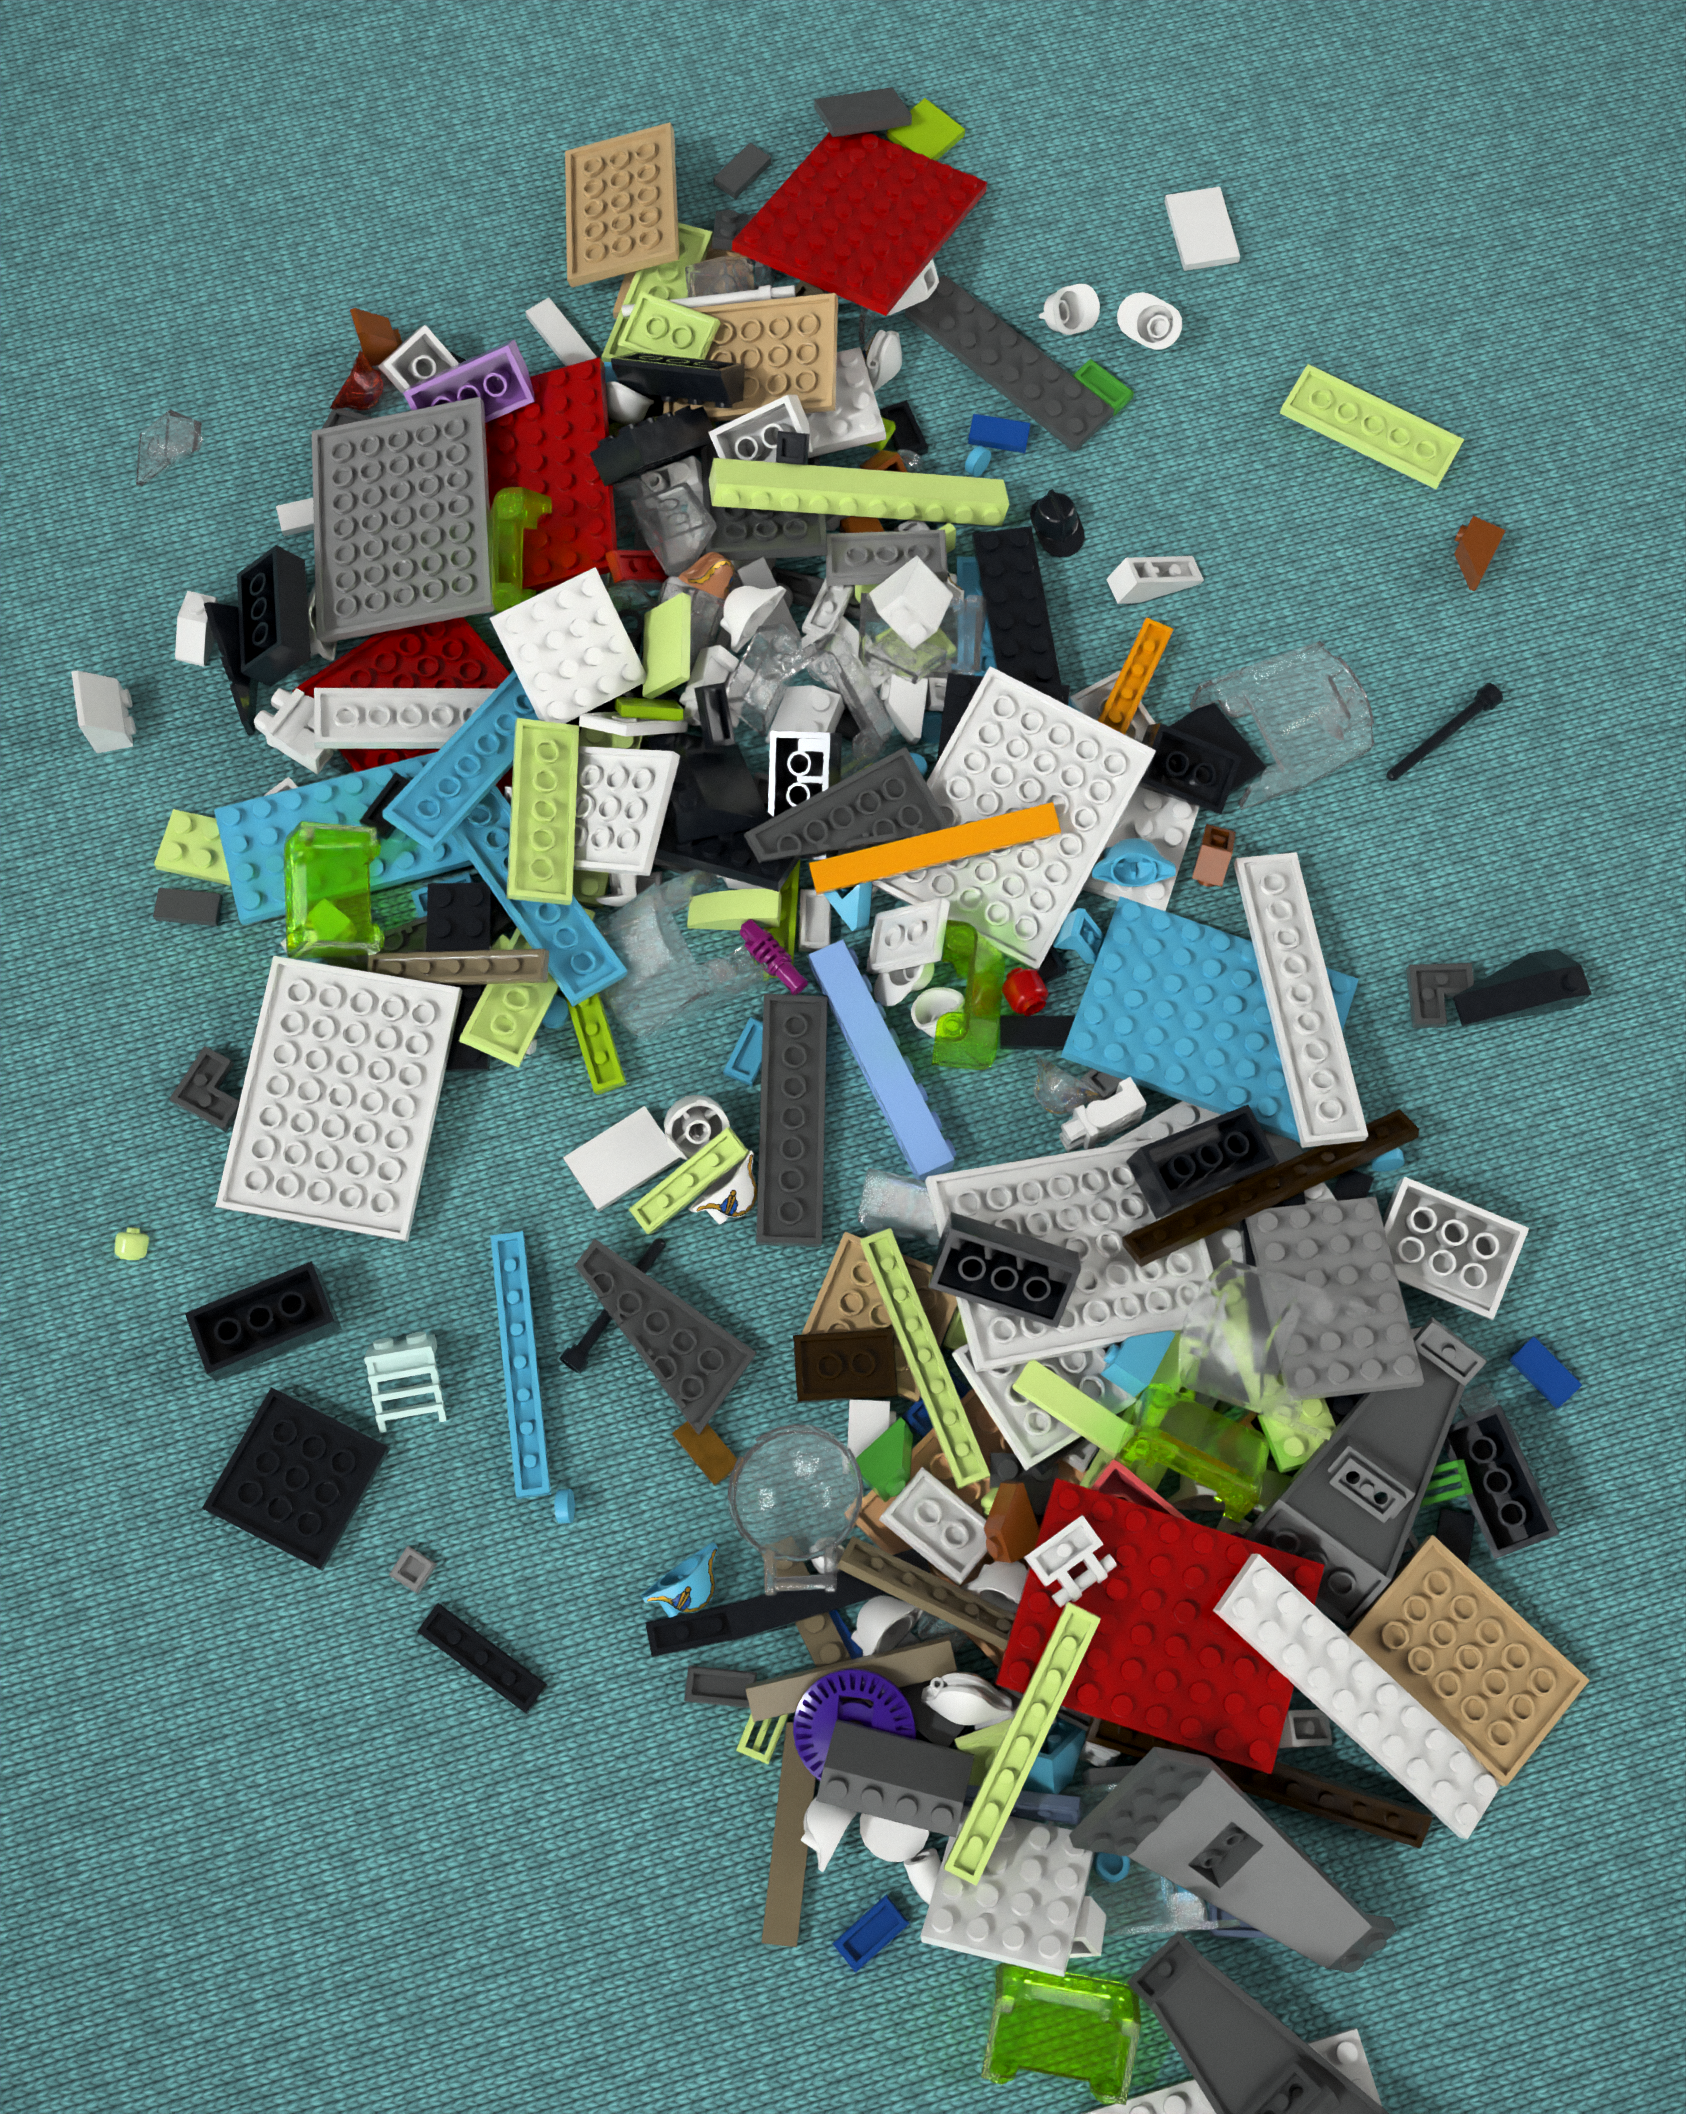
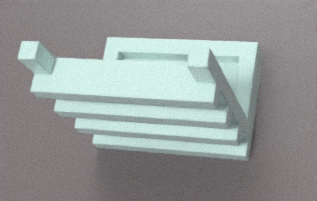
(402, 1359)

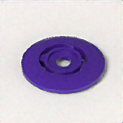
(822, 1707)

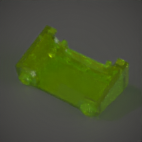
(509, 514)
(330, 891)
(971, 1037)
(1198, 1445)
(1062, 2029)

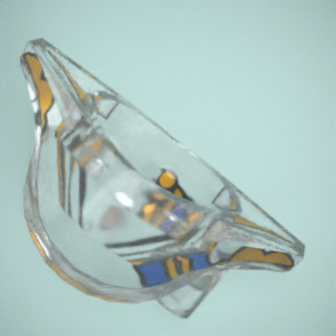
(1059, 1091)

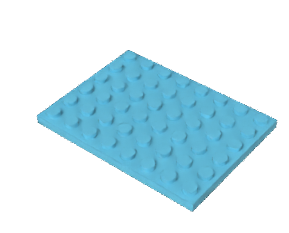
(1187, 1016)

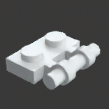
(1062, 1553)

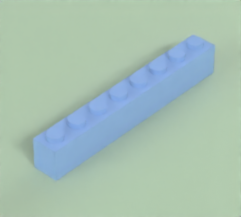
(881, 1061)

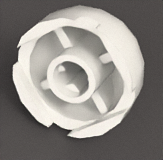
(693, 1124)

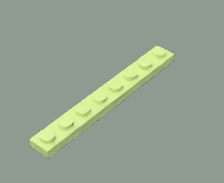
(924, 1359)
(1021, 1743)

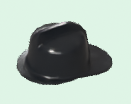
(1057, 524)

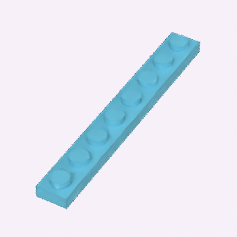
(520, 1365)

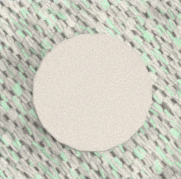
(891, 1839)

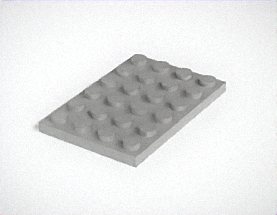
(1345, 1253)

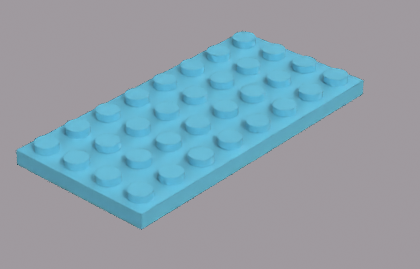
(257, 829)

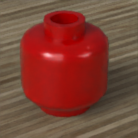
(1025, 991)

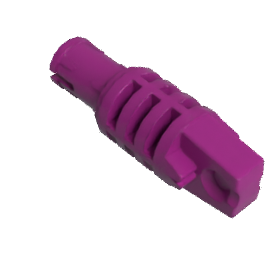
(767, 949)

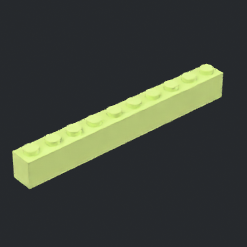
(857, 492)

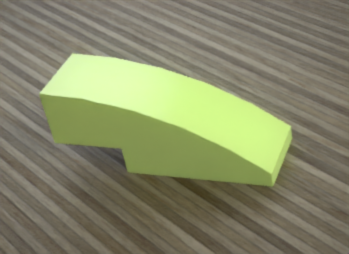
(733, 908)

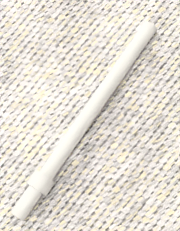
(763, 293)

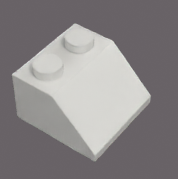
(417, 359)
(912, 601)
(808, 710)
(103, 711)

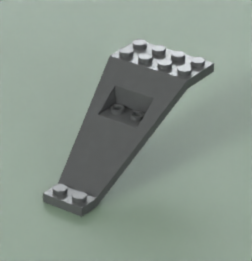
(1236, 2046)

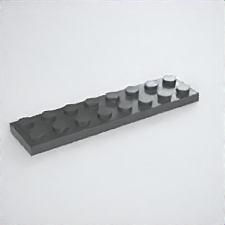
(1010, 364)
(792, 1121)

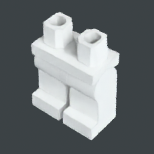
(711, 667)
(293, 729)
(1103, 1118)

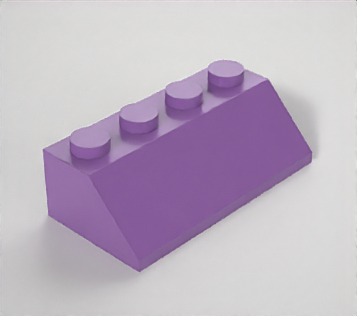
(495, 376)

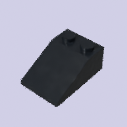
(1189, 768)

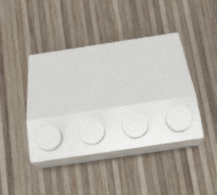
(1451, 1247)

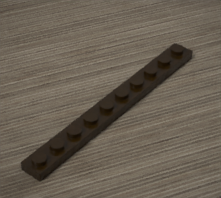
(1266, 1189)
(1291, 1788)

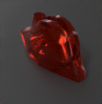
(361, 388)

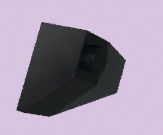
(225, 630)
(1526, 987)

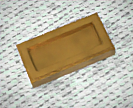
(706, 1451)

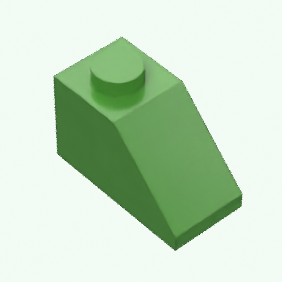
(887, 1461)

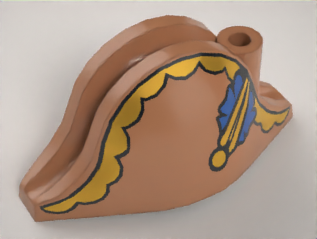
(711, 574)

